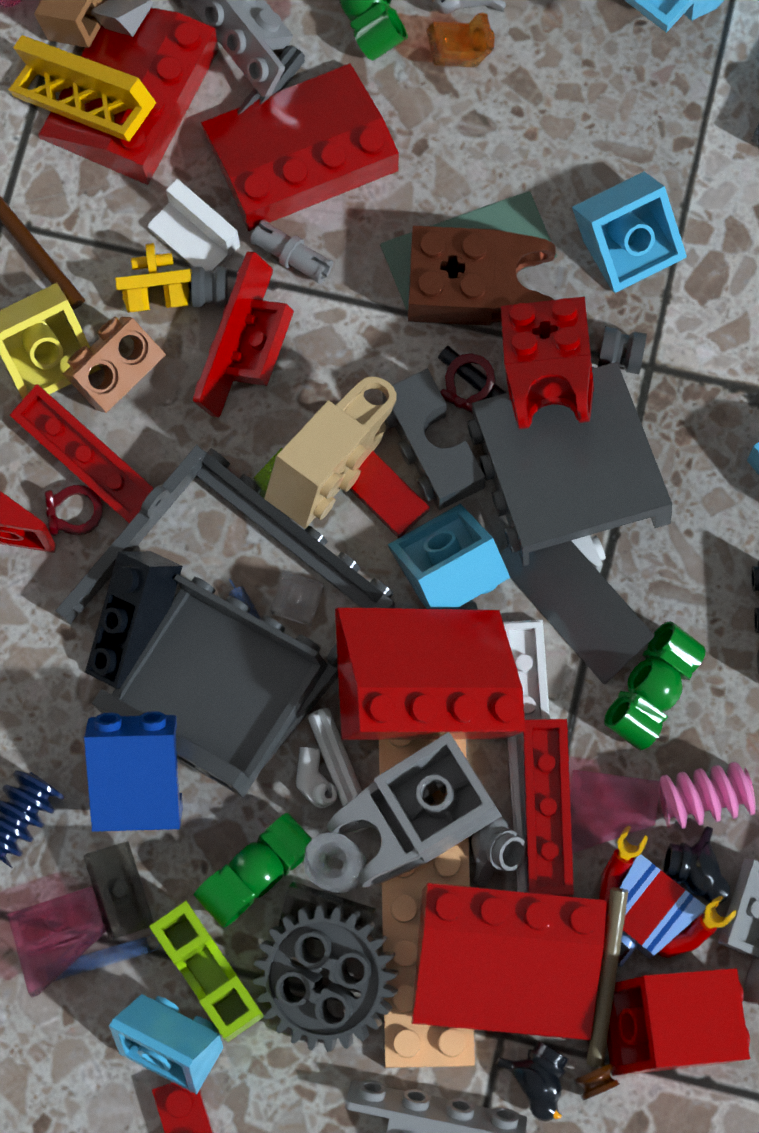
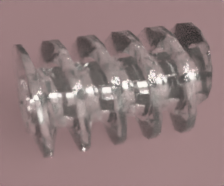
(336, 846)

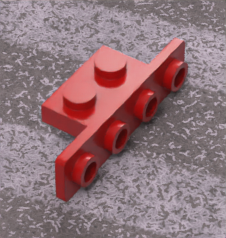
(246, 337)

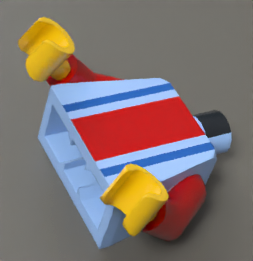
(659, 912)

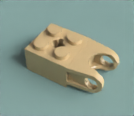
(328, 453)

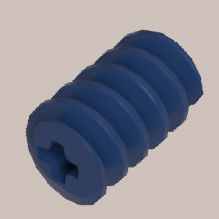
(23, 811)

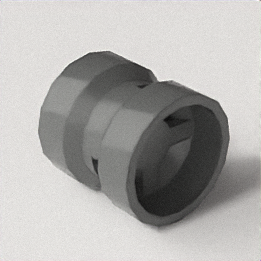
(613, 346)

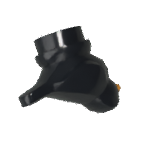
(697, 868)
(539, 1079)

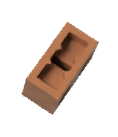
(120, 372)

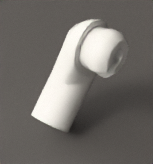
(311, 781)

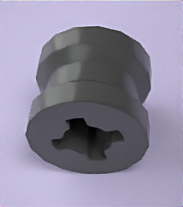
(209, 286)

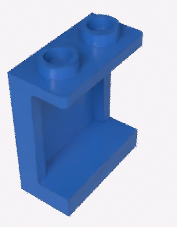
(133, 772)

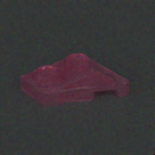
(607, 805)
(55, 935)

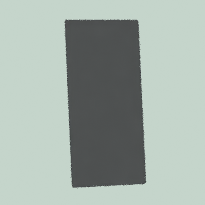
(580, 606)

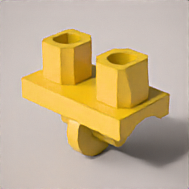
(136, 287)

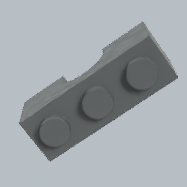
(445, 472)

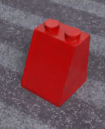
(677, 1022)

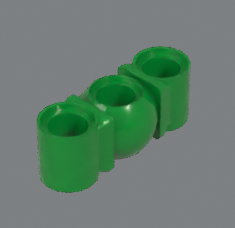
(374, 26)
(654, 686)
(254, 870)

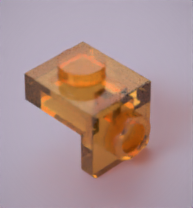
(461, 43)

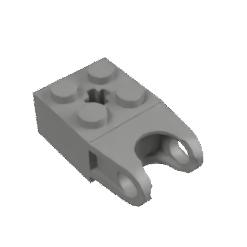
(402, 810)

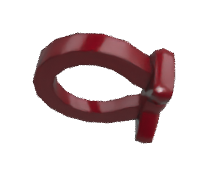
(449, 394)
(56, 524)

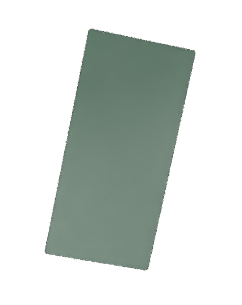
(511, 215)

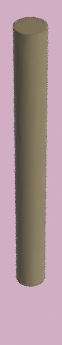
(607, 978)

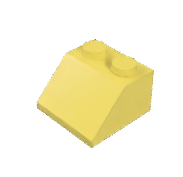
(39, 340)

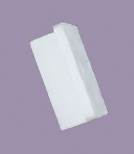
(194, 229)

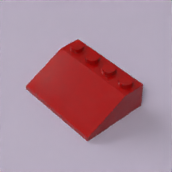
(171, 60)
(302, 146)
(426, 675)
(508, 961)

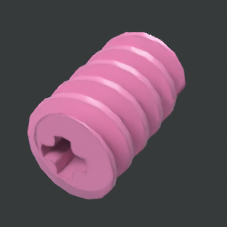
(706, 794)

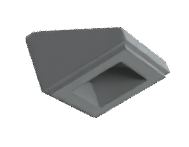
(122, 15)

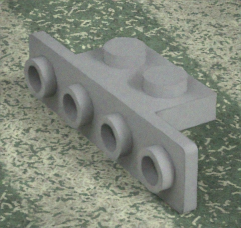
(248, 35)
(743, 930)
(419, 1113)

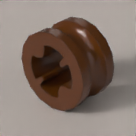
(596, 1082)

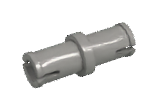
(291, 251)

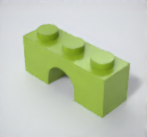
(207, 971)

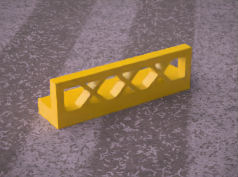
(89, 82)

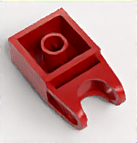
(547, 357)

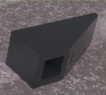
(132, 611)

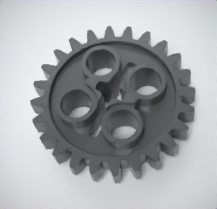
(309, 1013)

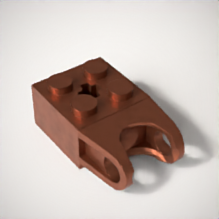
(484, 268)

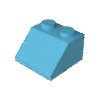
(630, 231)
(450, 560)
(167, 1041)

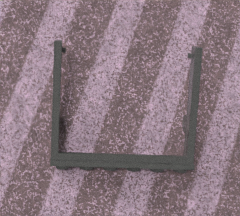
(243, 495)

